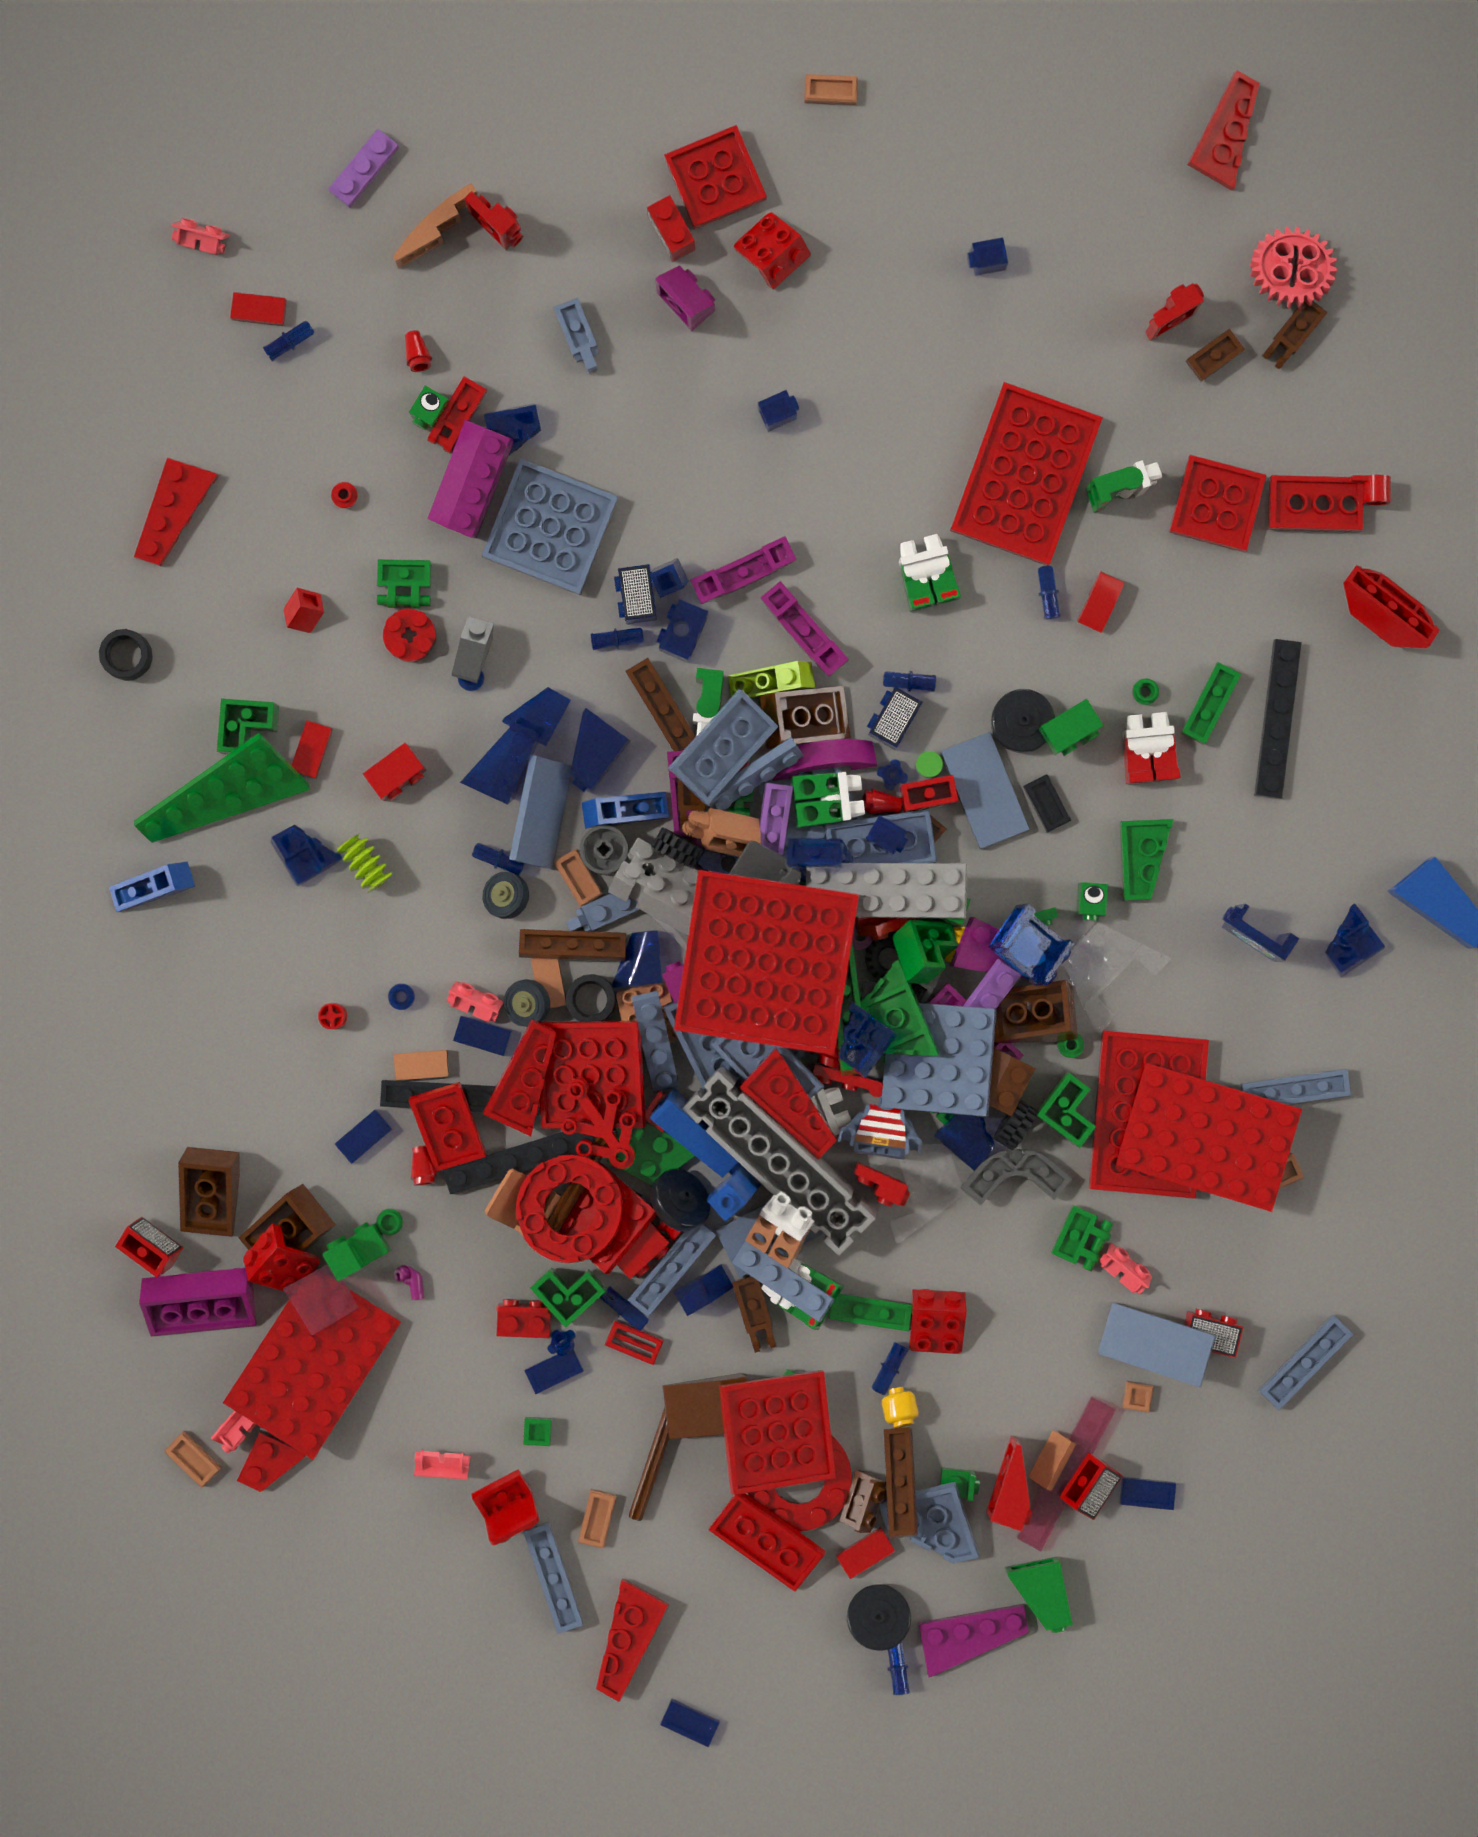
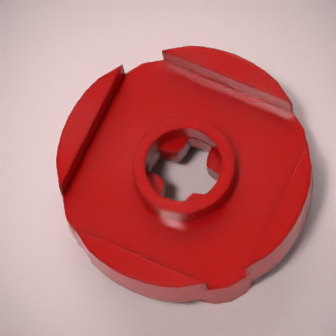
(400, 647)

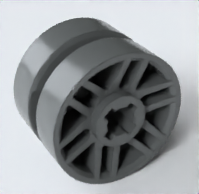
(595, 840)

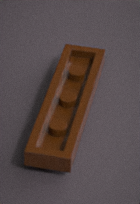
(661, 705)
(572, 945)
(900, 1482)

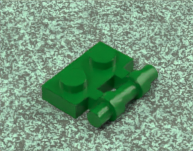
(404, 574)
(1074, 1234)

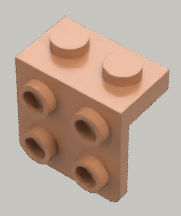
(627, 1010)
(503, 1203)

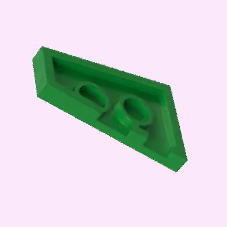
(1141, 855)

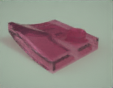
(321, 1299)

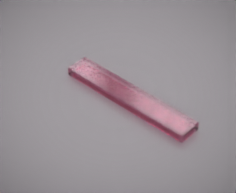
(1049, 1504)

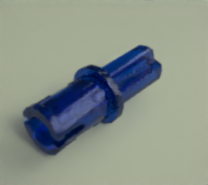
(289, 340)
(1048, 592)
(617, 638)
(909, 681)
(497, 858)
(625, 1309)
(889, 1368)
(898, 1670)

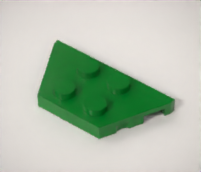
(897, 1008)
(654, 1153)

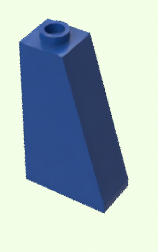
(1439, 900)
(691, 1135)
(733, 1193)

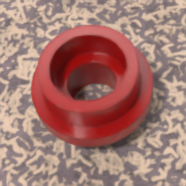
(350, 500)

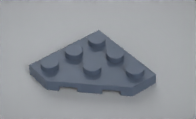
(941, 1523)

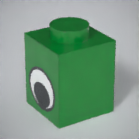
(427, 408)
(1091, 900)

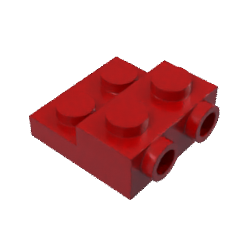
(497, 221)
(1179, 307)
(887, 1188)

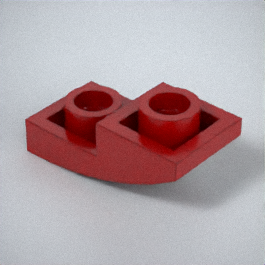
(1100, 601)

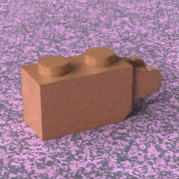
(723, 830)

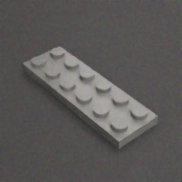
(898, 888)

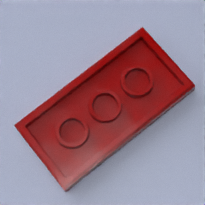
(767, 1540)

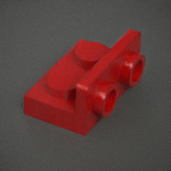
(523, 1320)

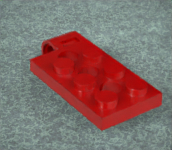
(1363, 489)

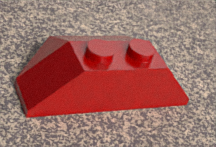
(1388, 609)

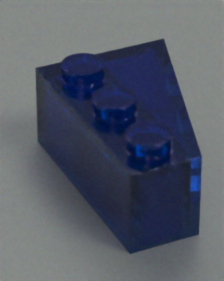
(506, 762)

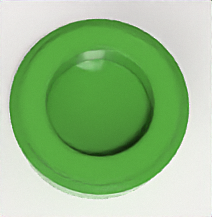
(929, 764)

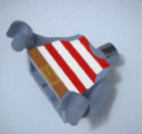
(881, 1132)

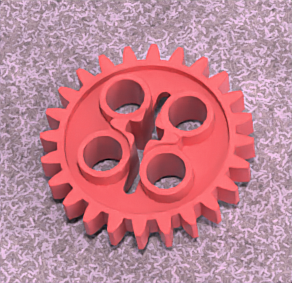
(1268, 264)

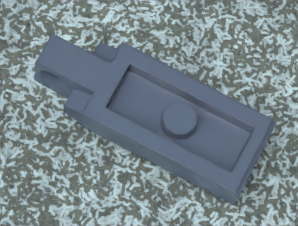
(577, 333)
(602, 912)

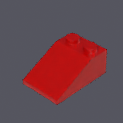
(1010, 1497)

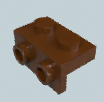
(863, 1502)

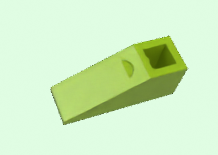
(772, 679)

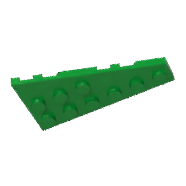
(235, 784)

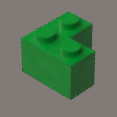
(242, 716)
(1071, 727)
(923, 948)
(1060, 1113)
(354, 1253)
(567, 1301)

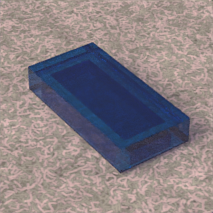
(482, 1035)
(363, 1136)
(553, 1371)
(1147, 1493)
(689, 1722)

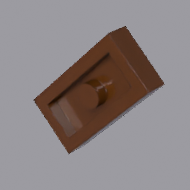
(1215, 355)

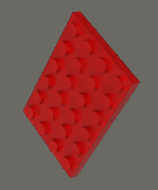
(1026, 474)
(1119, 1076)
(1209, 1137)
(305, 1382)

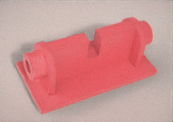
(189, 233)
(486, 1004)
(1135, 1275)
(231, 1433)
(442, 1465)

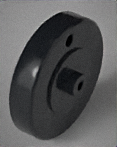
(1018, 720)
(680, 1200)
(879, 1617)

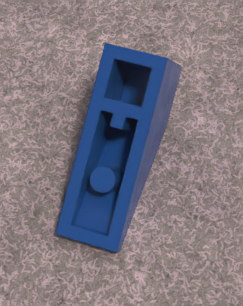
(625, 809)
(152, 886)

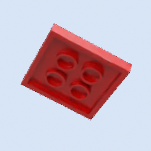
(715, 177)
(1217, 503)
(635, 1220)

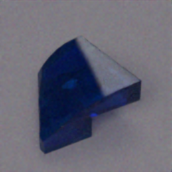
(516, 423)
(543, 710)
(302, 855)
(1353, 943)
(641, 961)
(864, 1041)
(967, 1138)

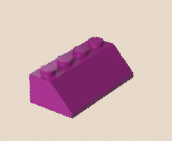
(470, 479)
(197, 1302)

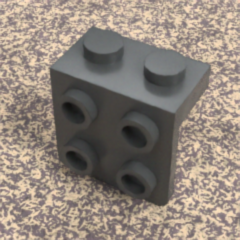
(765, 864)

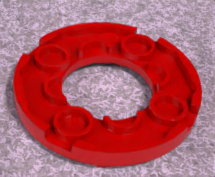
(532, 1201)
(821, 1508)

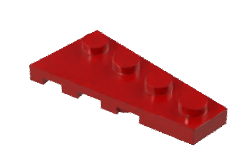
(786, 1101)

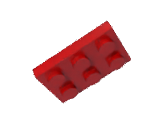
(447, 1126)

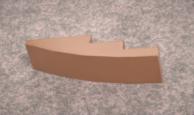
(427, 233)

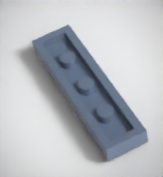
(756, 773)
(655, 1041)
(1302, 1087)
(671, 1269)
(783, 1281)
(1305, 1362)
(553, 1577)

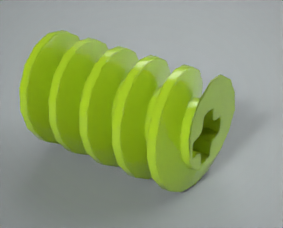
(364, 863)

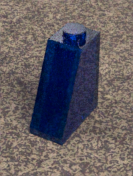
(595, 751)

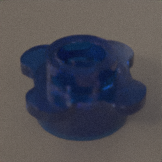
(890, 782)
(565, 1347)

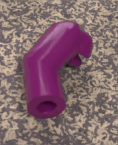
(412, 1278)

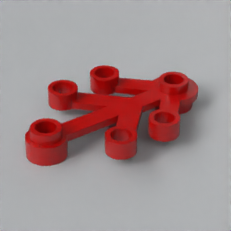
(602, 1126)

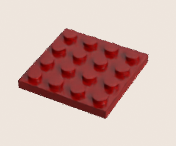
(607, 1058)
(777, 1432)

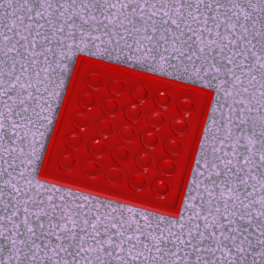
(766, 962)

